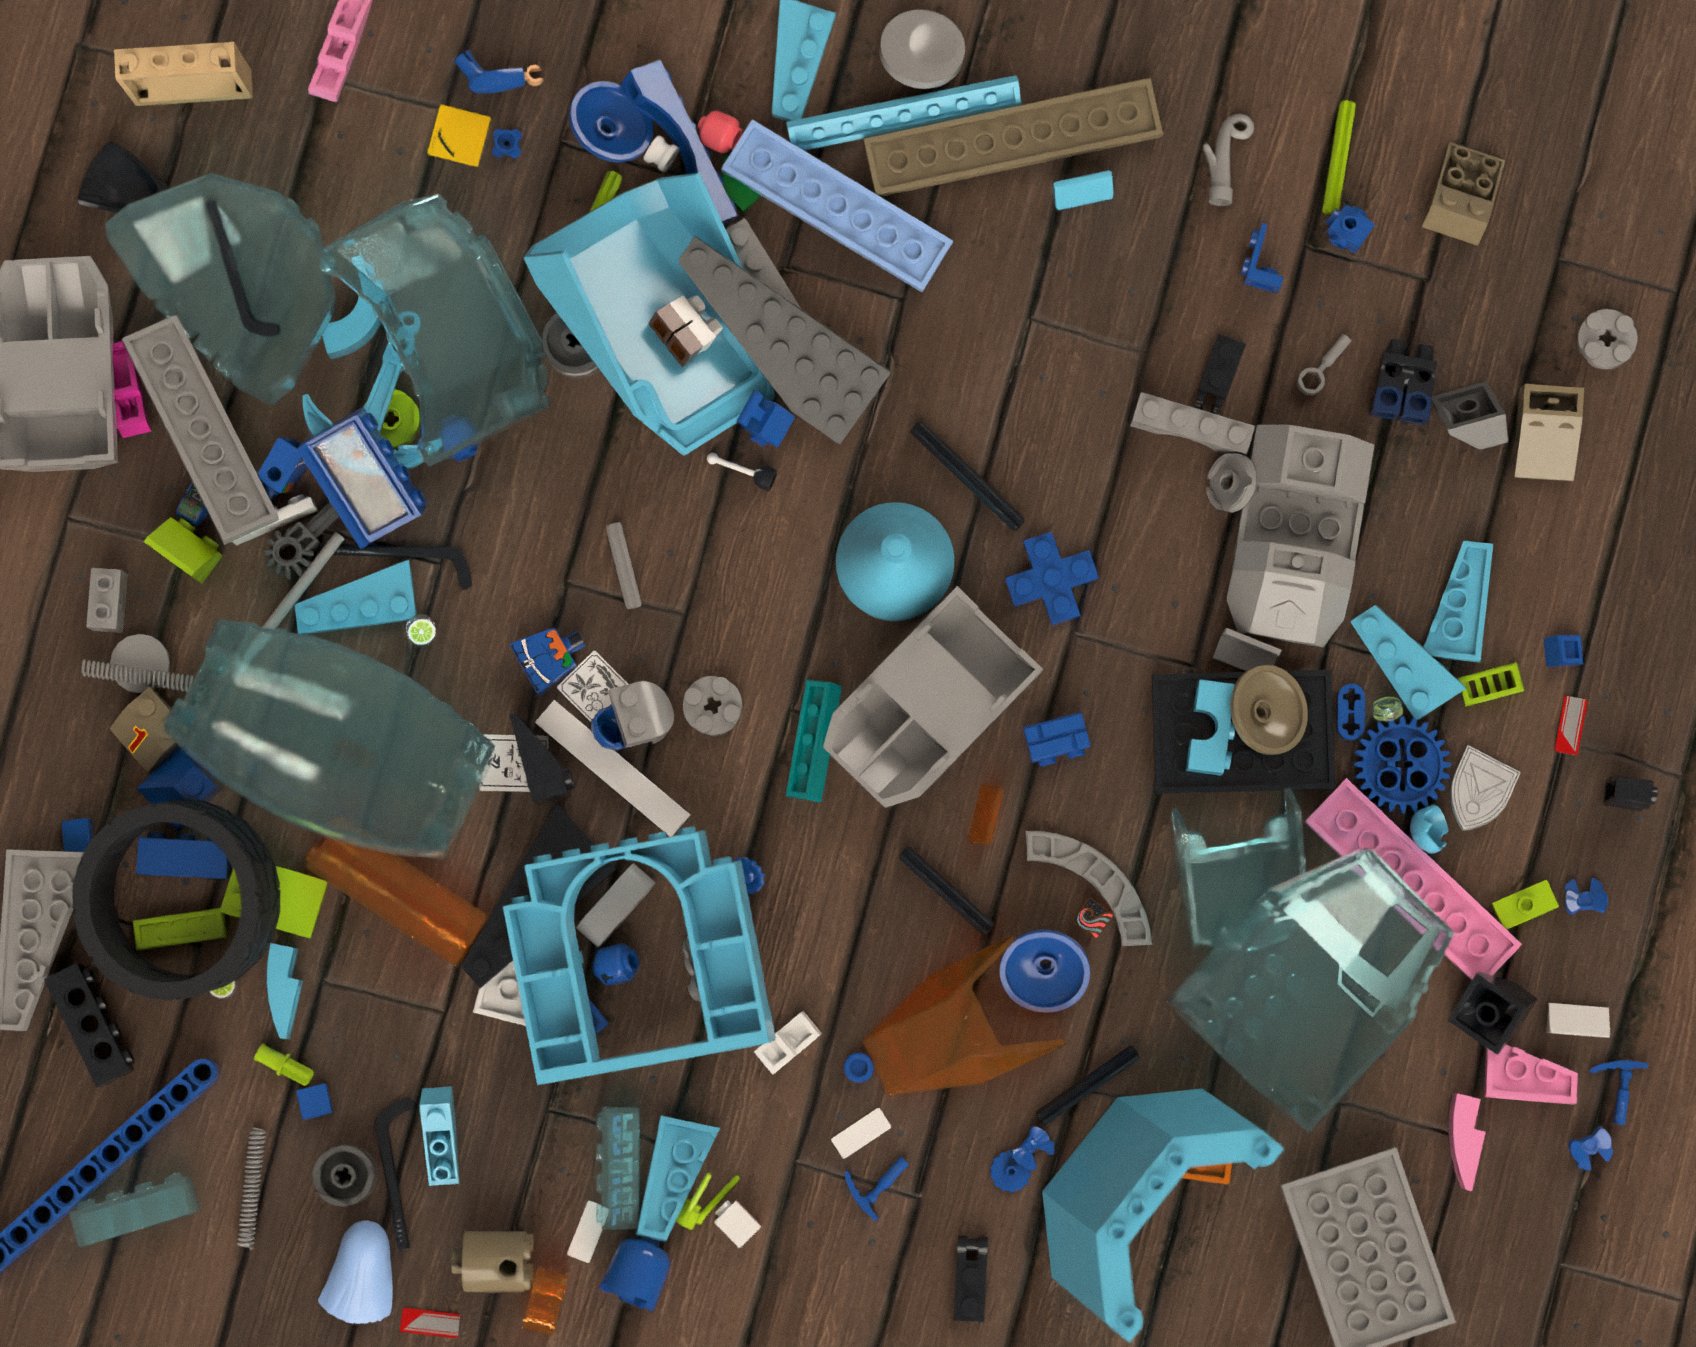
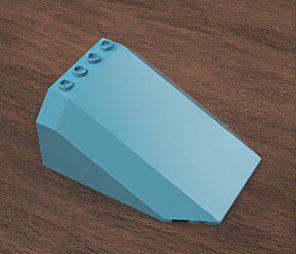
(611, 278)

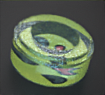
(1387, 709)

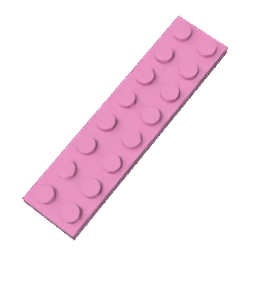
(1352, 821)

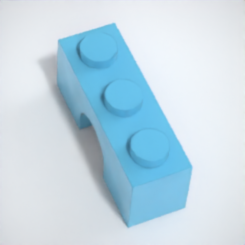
(1211, 755)

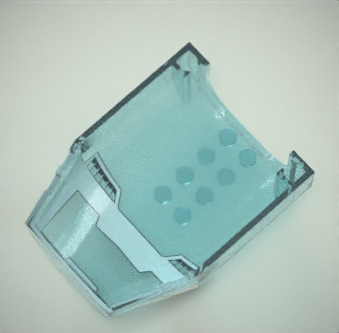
(1315, 982)

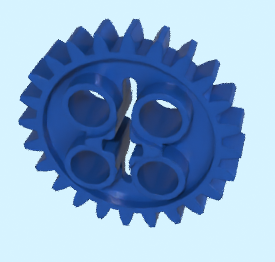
(1429, 765)

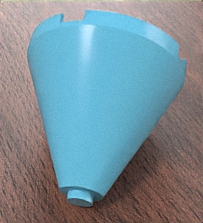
(895, 561)

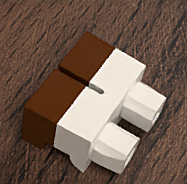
(684, 328)

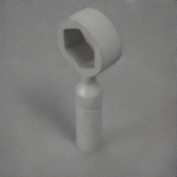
(1327, 361)

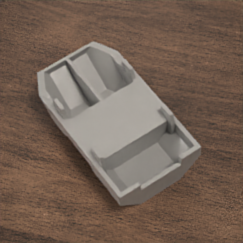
(56, 366)
(1299, 534)
(928, 701)

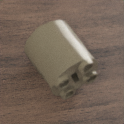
(485, 1264)

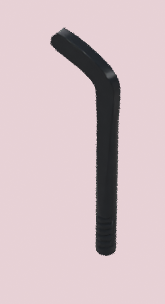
(248, 320)
(436, 552)
(382, 1131)

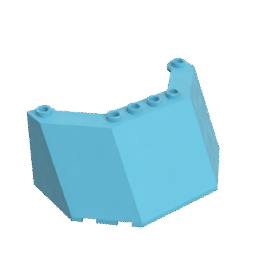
(1123, 1177)

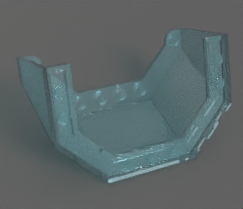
(448, 319)

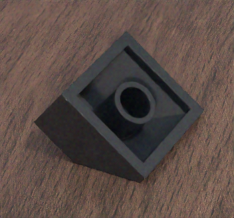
(1492, 1010)

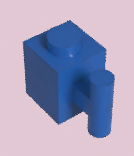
(764, 420)

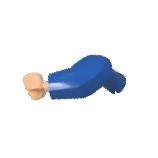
(494, 81)

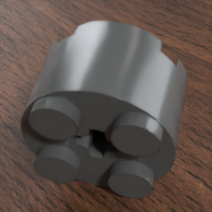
(329, 1182)

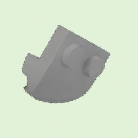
(641, 712)

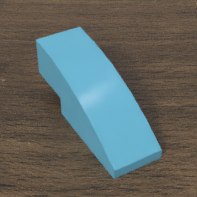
(282, 988)

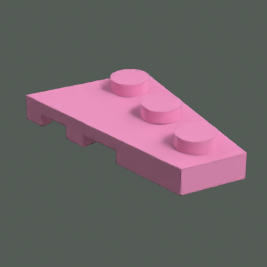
(1528, 1078)

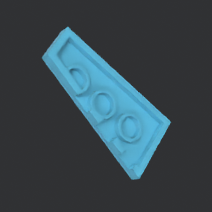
(799, 51)
(364, 602)
(1462, 610)
(1411, 670)
(674, 1166)

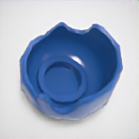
(606, 729)

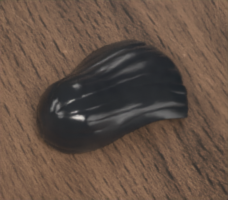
(117, 180)

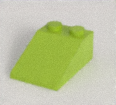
(298, 905)

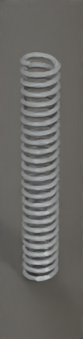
(135, 674)
(253, 1185)

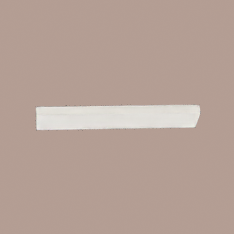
(613, 769)

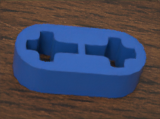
(1357, 712)

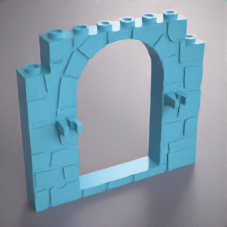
(719, 939)

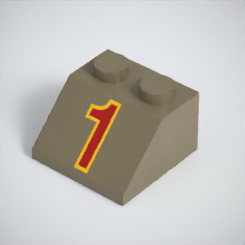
(142, 729)

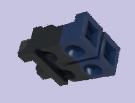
(1405, 373)

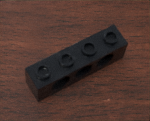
(62, 987)

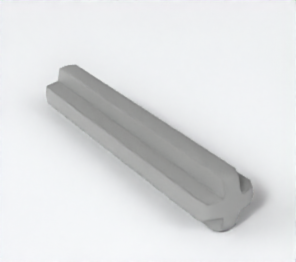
(623, 565)

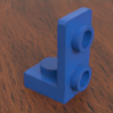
(1266, 277)

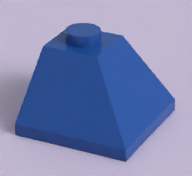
(178, 779)

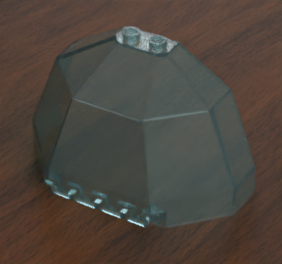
(176, 259)

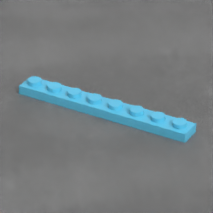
(904, 113)

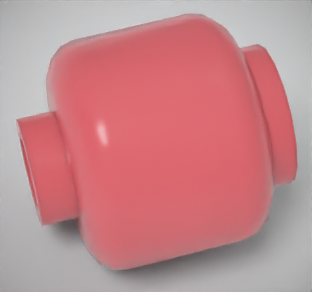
(719, 131)

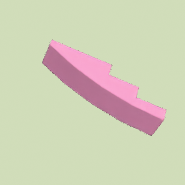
(339, 48)

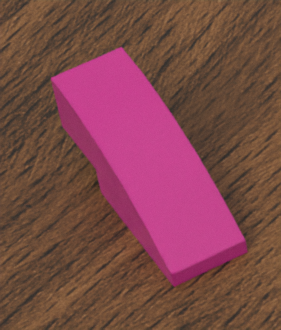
(129, 396)

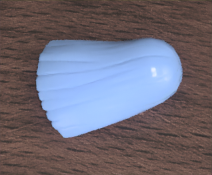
(361, 1276)

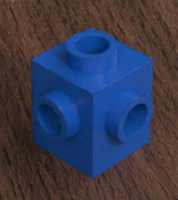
(1357, 222)

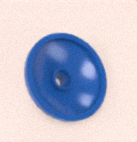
(609, 109)
(1042, 985)

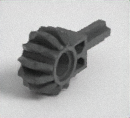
(303, 539)

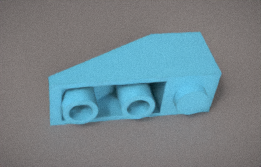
(439, 1135)

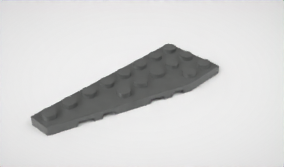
(802, 359)

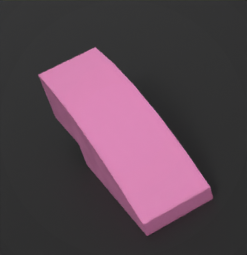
(1464, 1139)

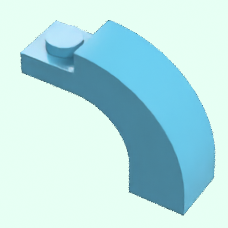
(352, 331)

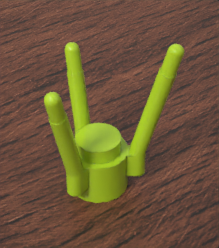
(690, 1212)

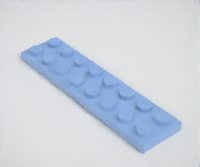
(837, 205)

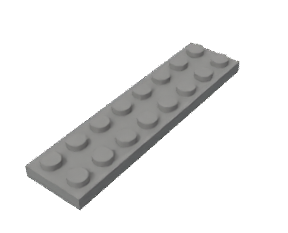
(200, 429)

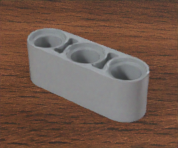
(615, 905)

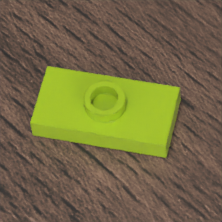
(1525, 905)

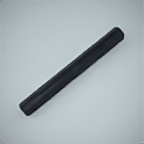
(967, 475)

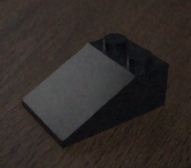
(544, 773)

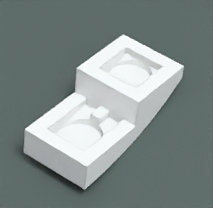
(788, 1043)

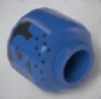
(615, 964)

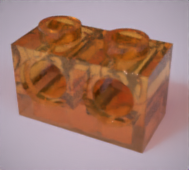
(545, 1301)

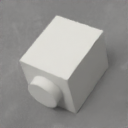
(736, 1222)

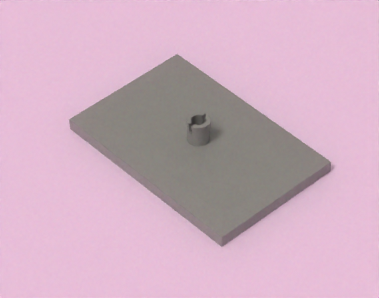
(1368, 1252)

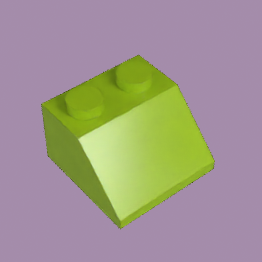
(185, 549)

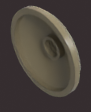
(1279, 705)

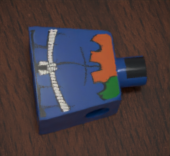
(286, 459)
(547, 657)

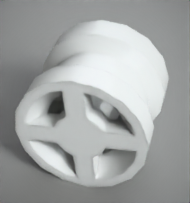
(661, 153)

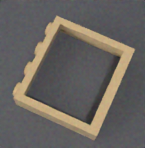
(183, 73)

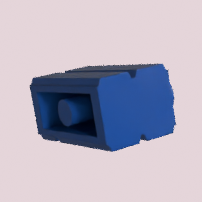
(1056, 738)

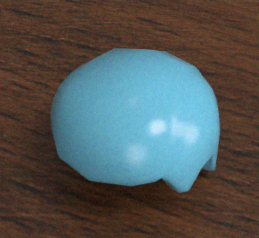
(1428, 828)

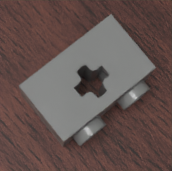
(107, 600)

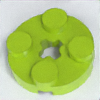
(409, 420)

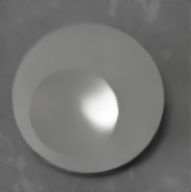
(922, 49)

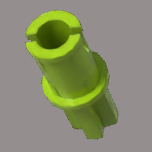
(284, 1065)

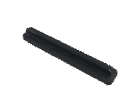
(946, 891)
(1088, 1084)

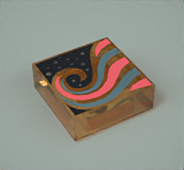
(1092, 918)

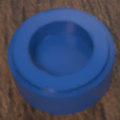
(858, 1067)

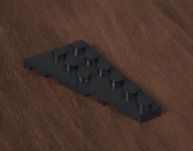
(492, 947)

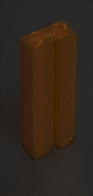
(401, 896)

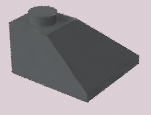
(1473, 415)

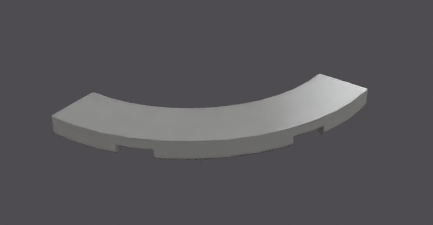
(1099, 872)

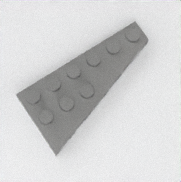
(32, 927)

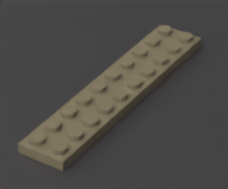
(1013, 137)

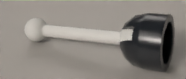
(763, 477)

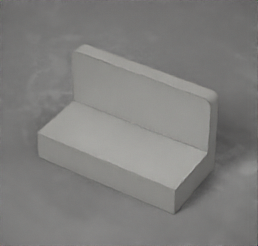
(1243, 651)

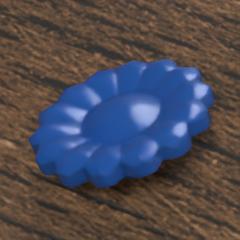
(753, 875)
(1008, 1173)

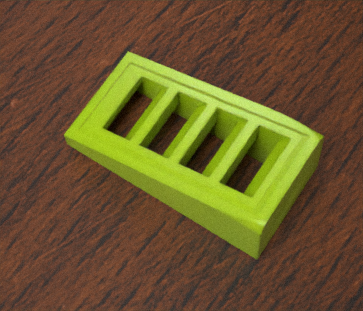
(1516, 678)

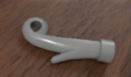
(1219, 163)

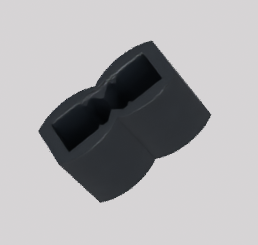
(1629, 793)

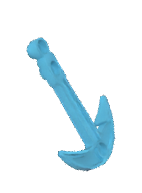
(376, 404)

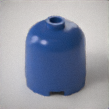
(637, 1272)

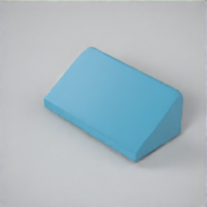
(1083, 190)

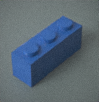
(181, 857)

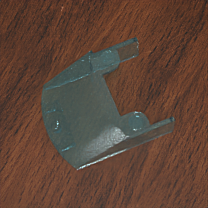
(1229, 878)

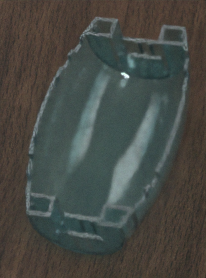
(331, 740)

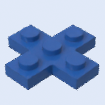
(1051, 578)

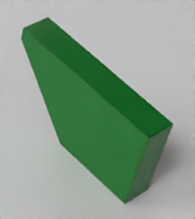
(740, 194)

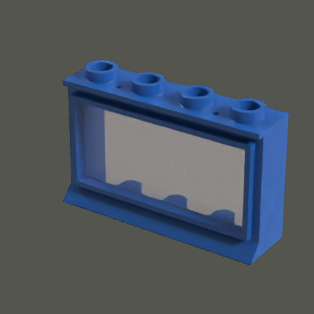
(362, 477)

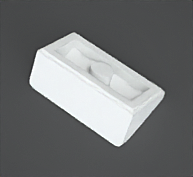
(1578, 1020)

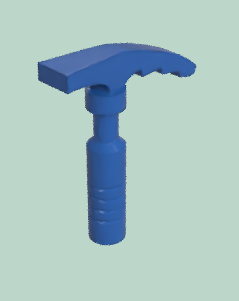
(1623, 1092)
(883, 1183)

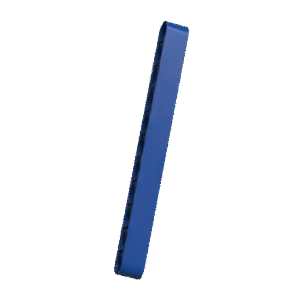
(99, 1160)

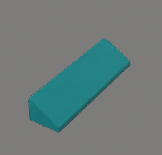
(809, 757)

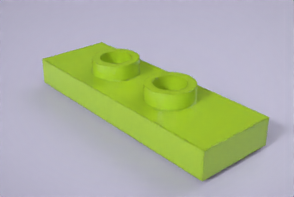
(179, 929)

